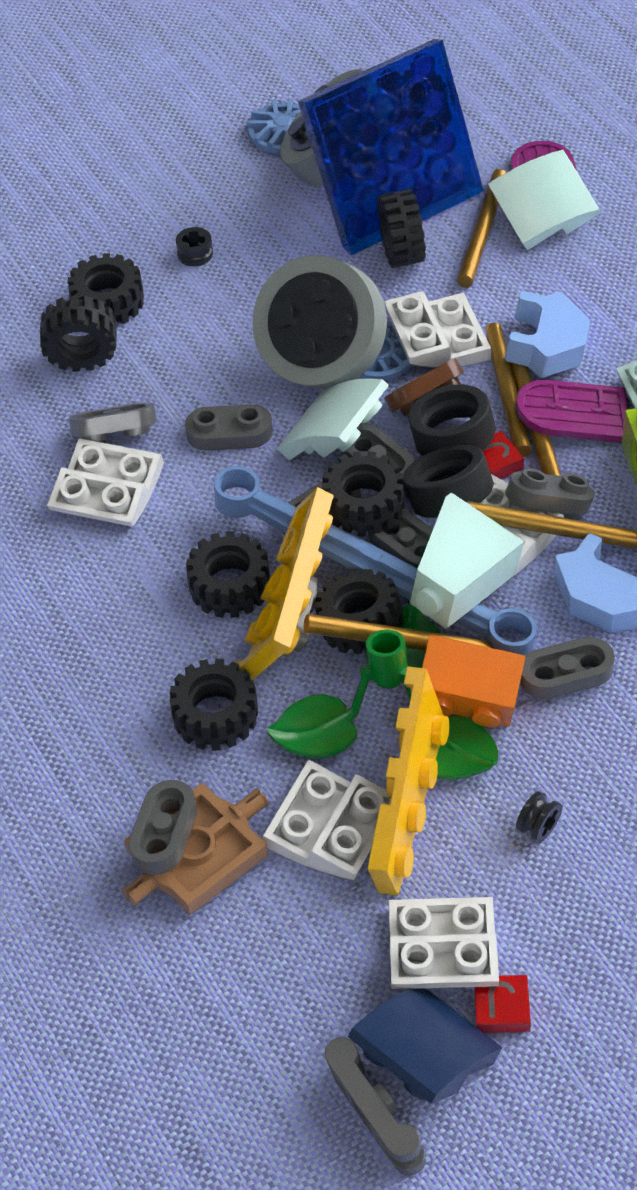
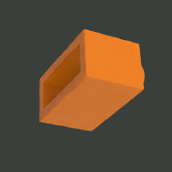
(474, 680)

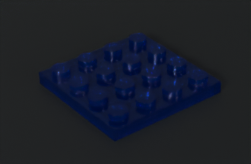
(390, 134)

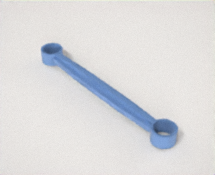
(361, 555)

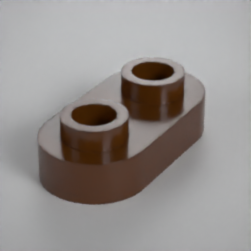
(408, 394)

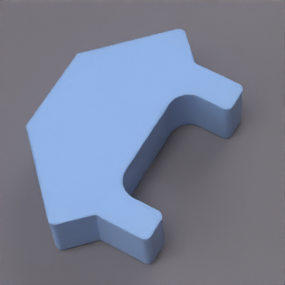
(558, 335)
(595, 589)

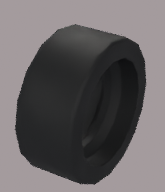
(451, 403)
(447, 471)

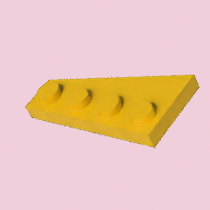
(287, 589)
(408, 778)

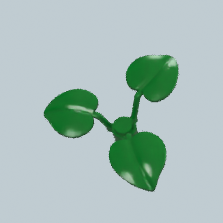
(322, 726)

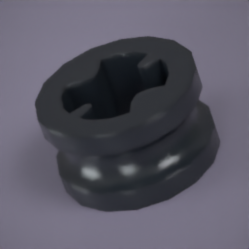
(192, 255)
(539, 816)

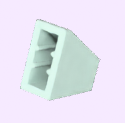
(463, 562)

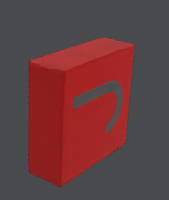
(502, 456)
(503, 1006)

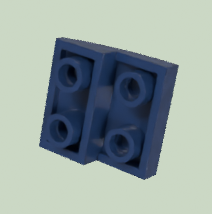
(424, 1044)

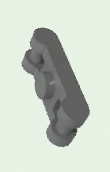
(375, 1108)

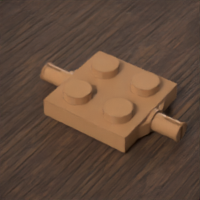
(215, 855)

